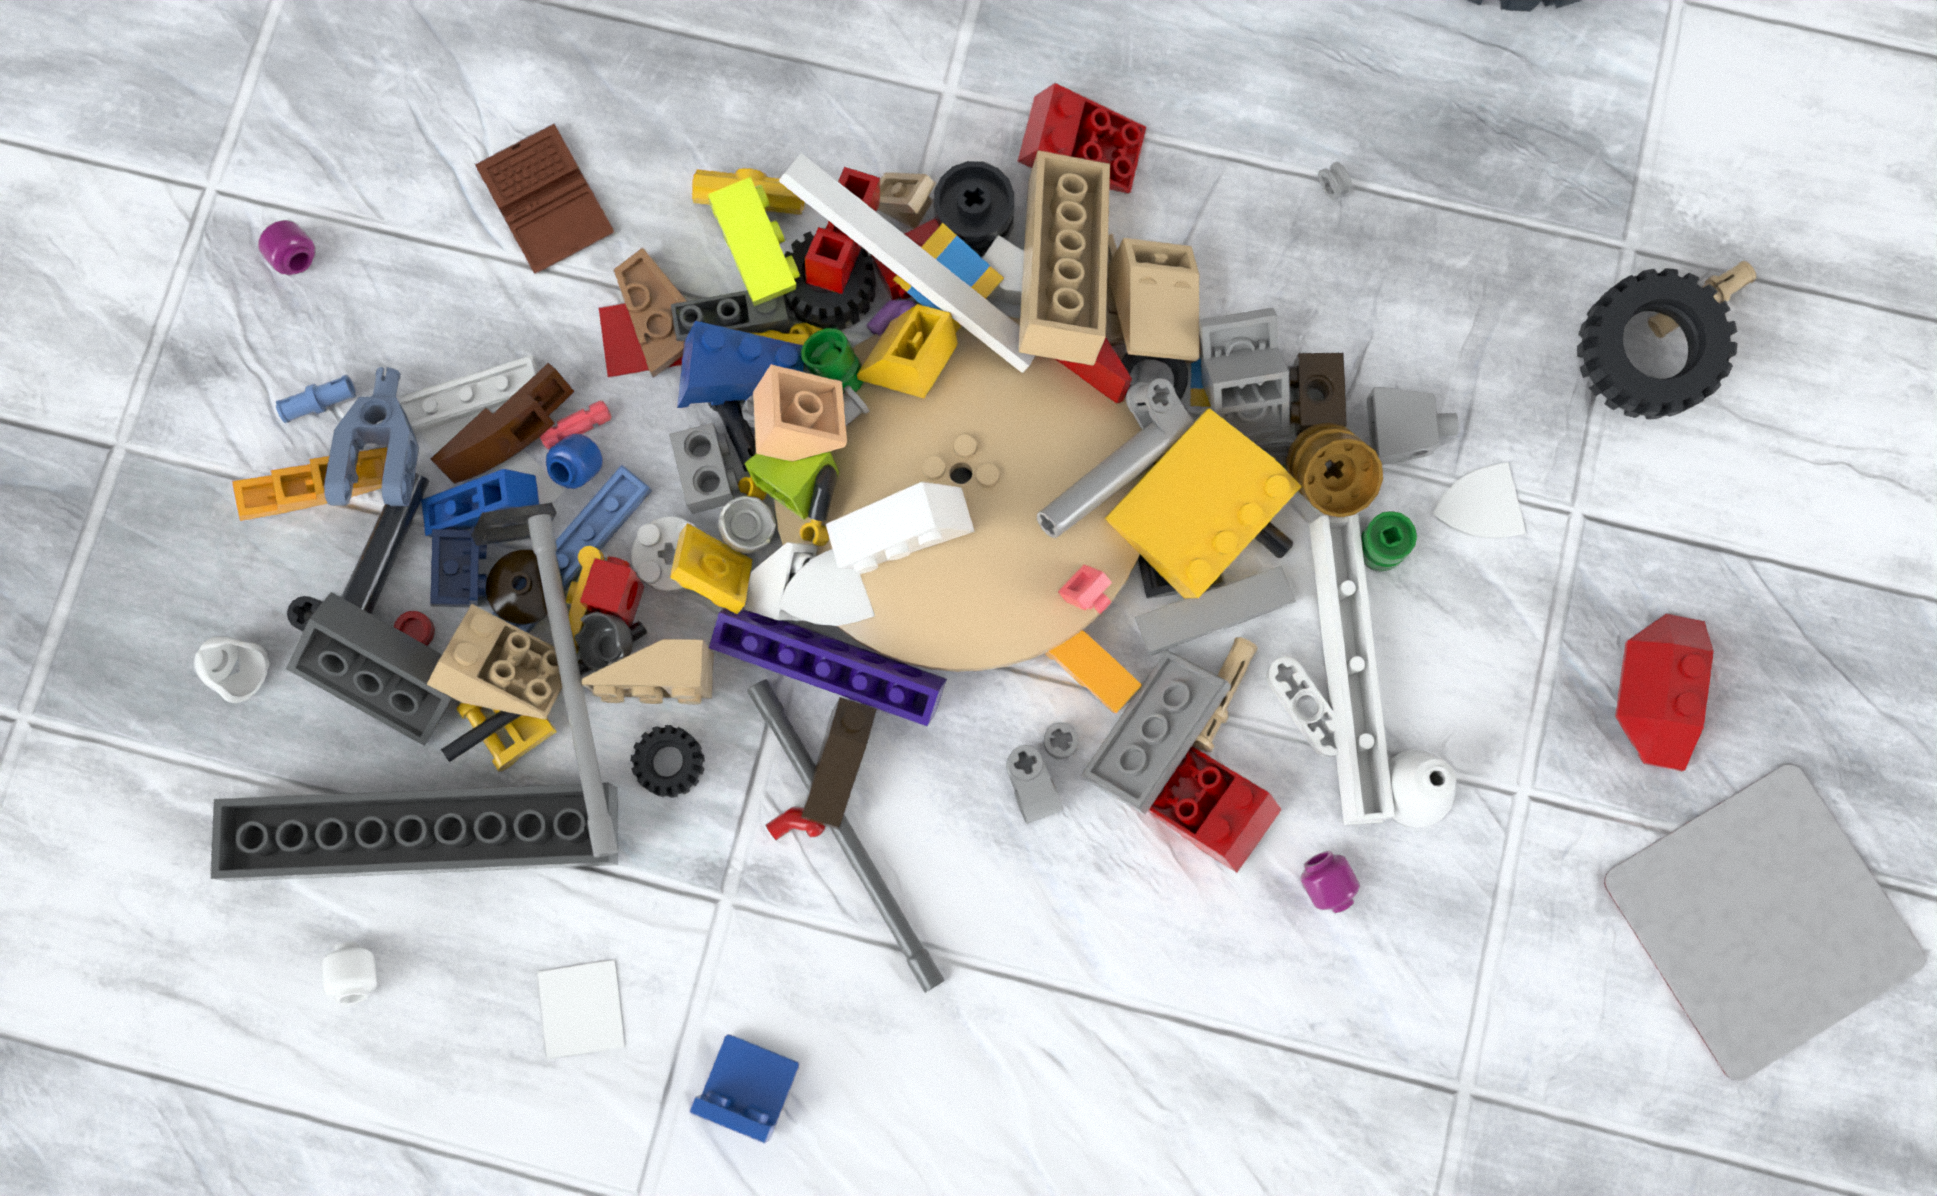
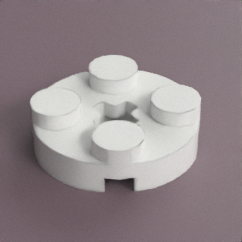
(646, 552)

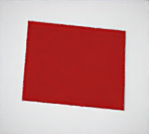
(621, 343)

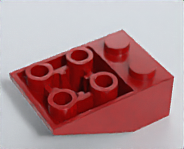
(1083, 129)
(1215, 809)

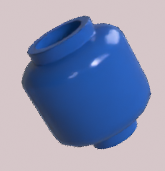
(573, 461)

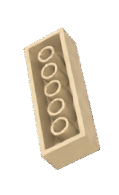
(1065, 259)

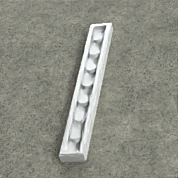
(906, 259)

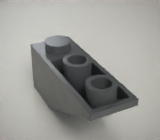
(732, 312)

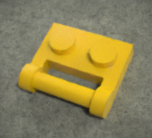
(525, 731)

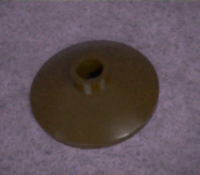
(515, 605)

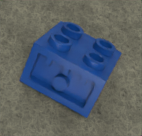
(746, 1088)

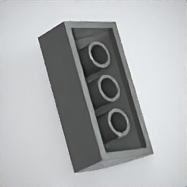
(371, 667)

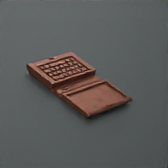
(544, 198)

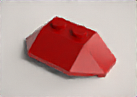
(1665, 690)

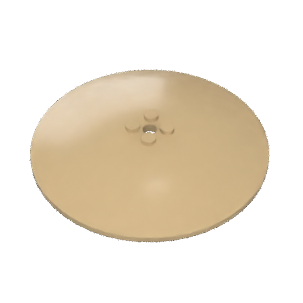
(1026, 441)

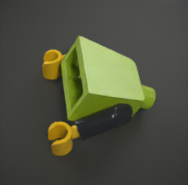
(799, 485)

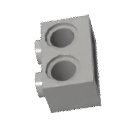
(696, 470)

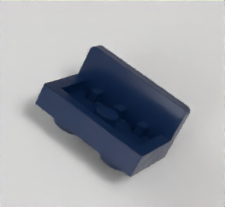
(455, 569)

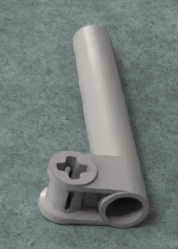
(1162, 424)

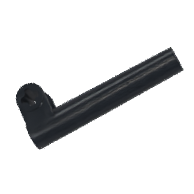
(375, 560)

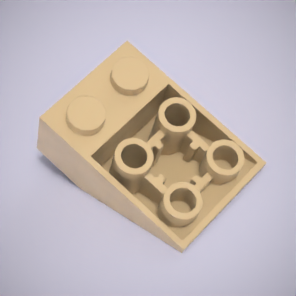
(1157, 298)
(498, 667)
(657, 672)

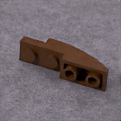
(510, 429)

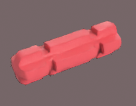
(576, 423)

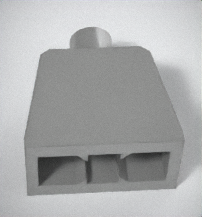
(1406, 424)

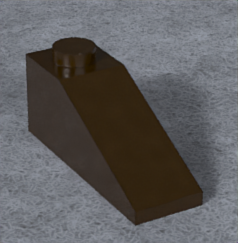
(838, 762)

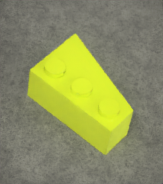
(754, 240)

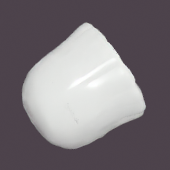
(217, 659)

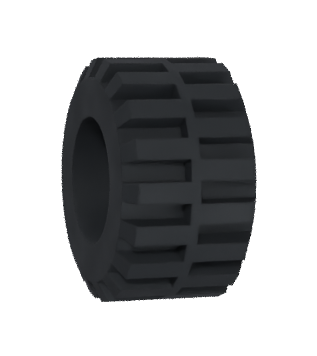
(833, 307)

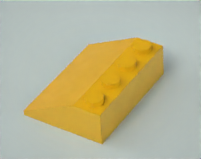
(1202, 504)

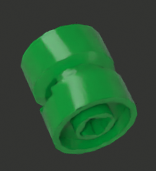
(832, 357)
(1388, 541)

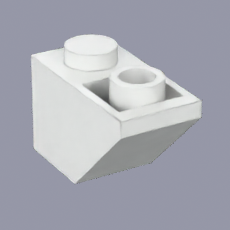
(772, 576)

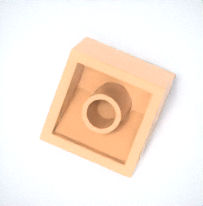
(798, 414)

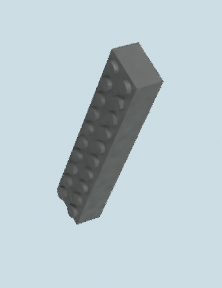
(405, 832)

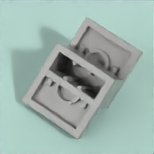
(1246, 372)

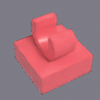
(1086, 589)

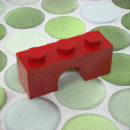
(831, 250)

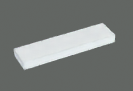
(466, 394)

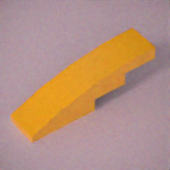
(302, 486)
(1095, 670)

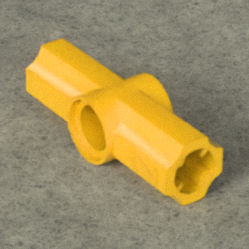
(779, 196)

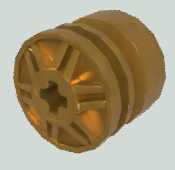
(1350, 480)

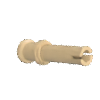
(1232, 671)

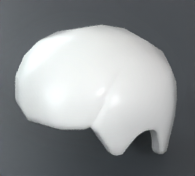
(746, 524)

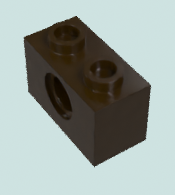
(1322, 373)

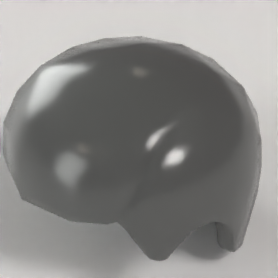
(603, 640)

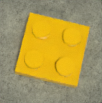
(711, 569)

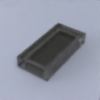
(508, 523)

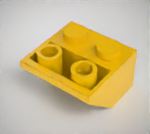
(911, 351)

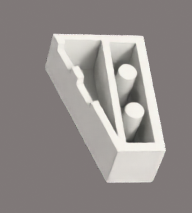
(899, 526)

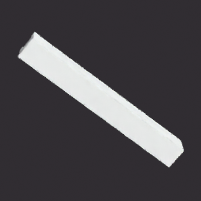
(1351, 670)

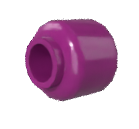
(286, 247)
(1330, 882)

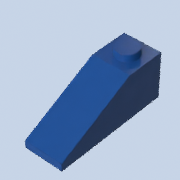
(464, 504)

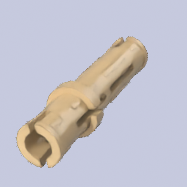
(1725, 285)

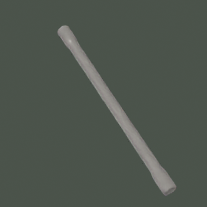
(599, 820)

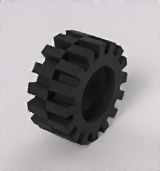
(644, 761)

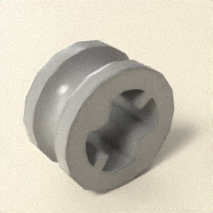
(1335, 180)
(1064, 729)

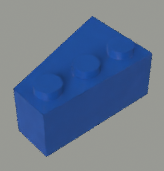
(729, 363)

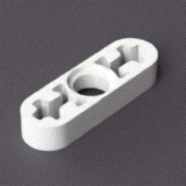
(1323, 708)

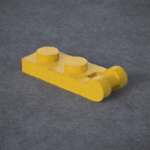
(577, 610)

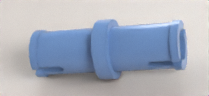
(315, 398)

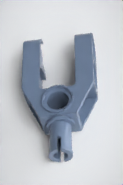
(360, 428)

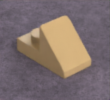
(905, 196)

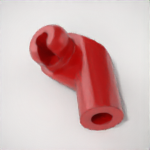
(791, 820)

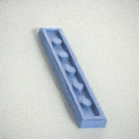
(595, 525)

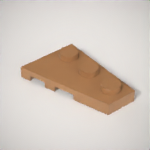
(649, 301)

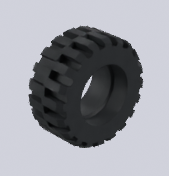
(1698, 317)

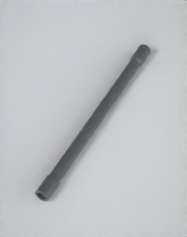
(917, 957)

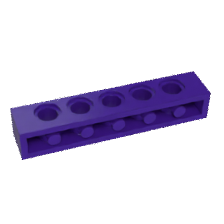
(829, 664)

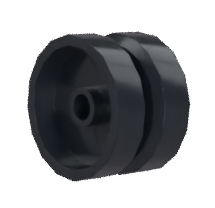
(975, 204)

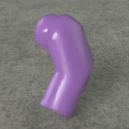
(887, 313)

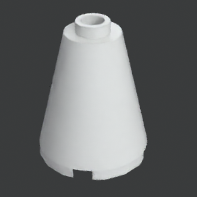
(1421, 788)

